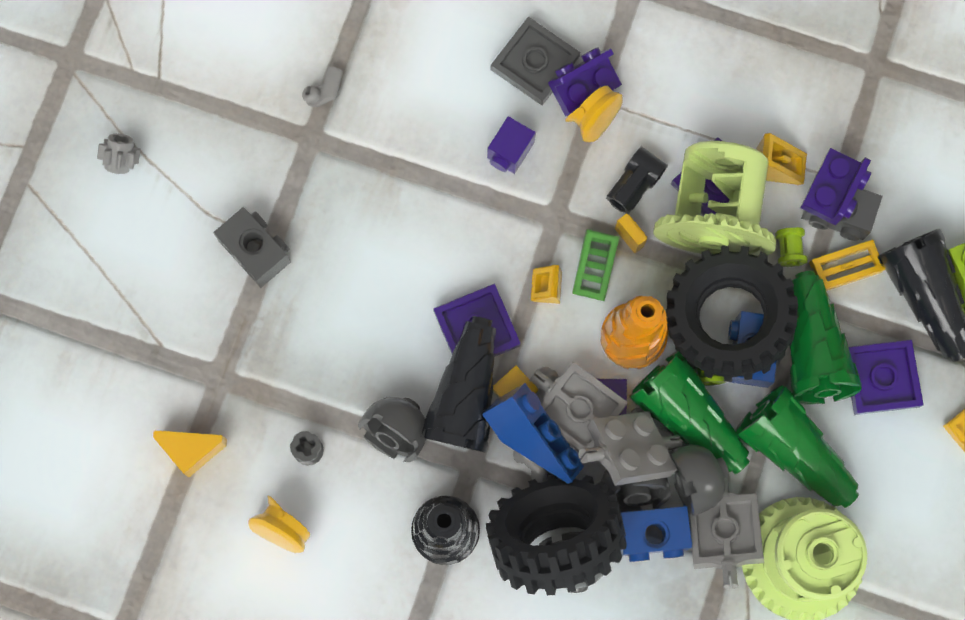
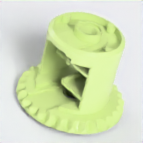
(742, 177)
(809, 560)

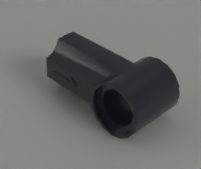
(639, 175)

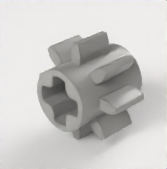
(118, 153)

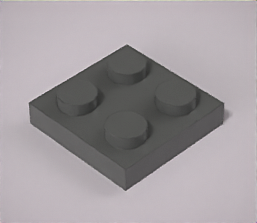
(532, 59)

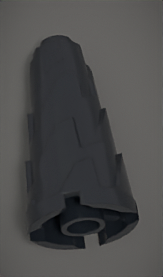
(925, 278)
(465, 390)
(447, 544)

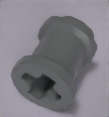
(297, 444)

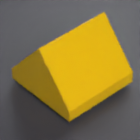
(546, 284)

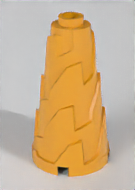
(635, 333)

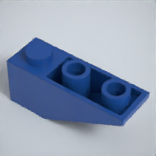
(529, 430)

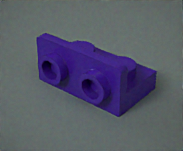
(578, 82)
(835, 186)

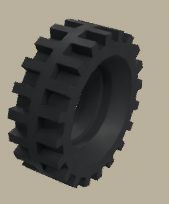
(735, 271)
(547, 508)

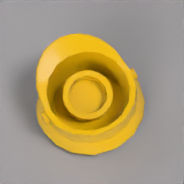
(596, 113)
(280, 528)

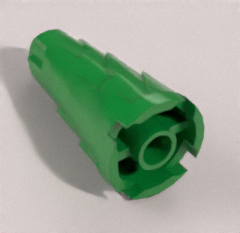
(819, 348)
(687, 409)
(796, 444)

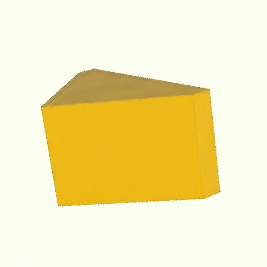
(785, 161)
(190, 450)

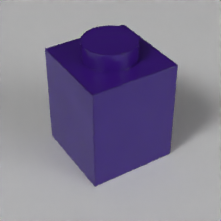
(510, 145)

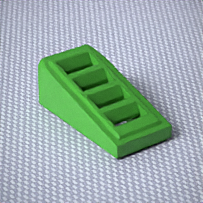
(603, 238)

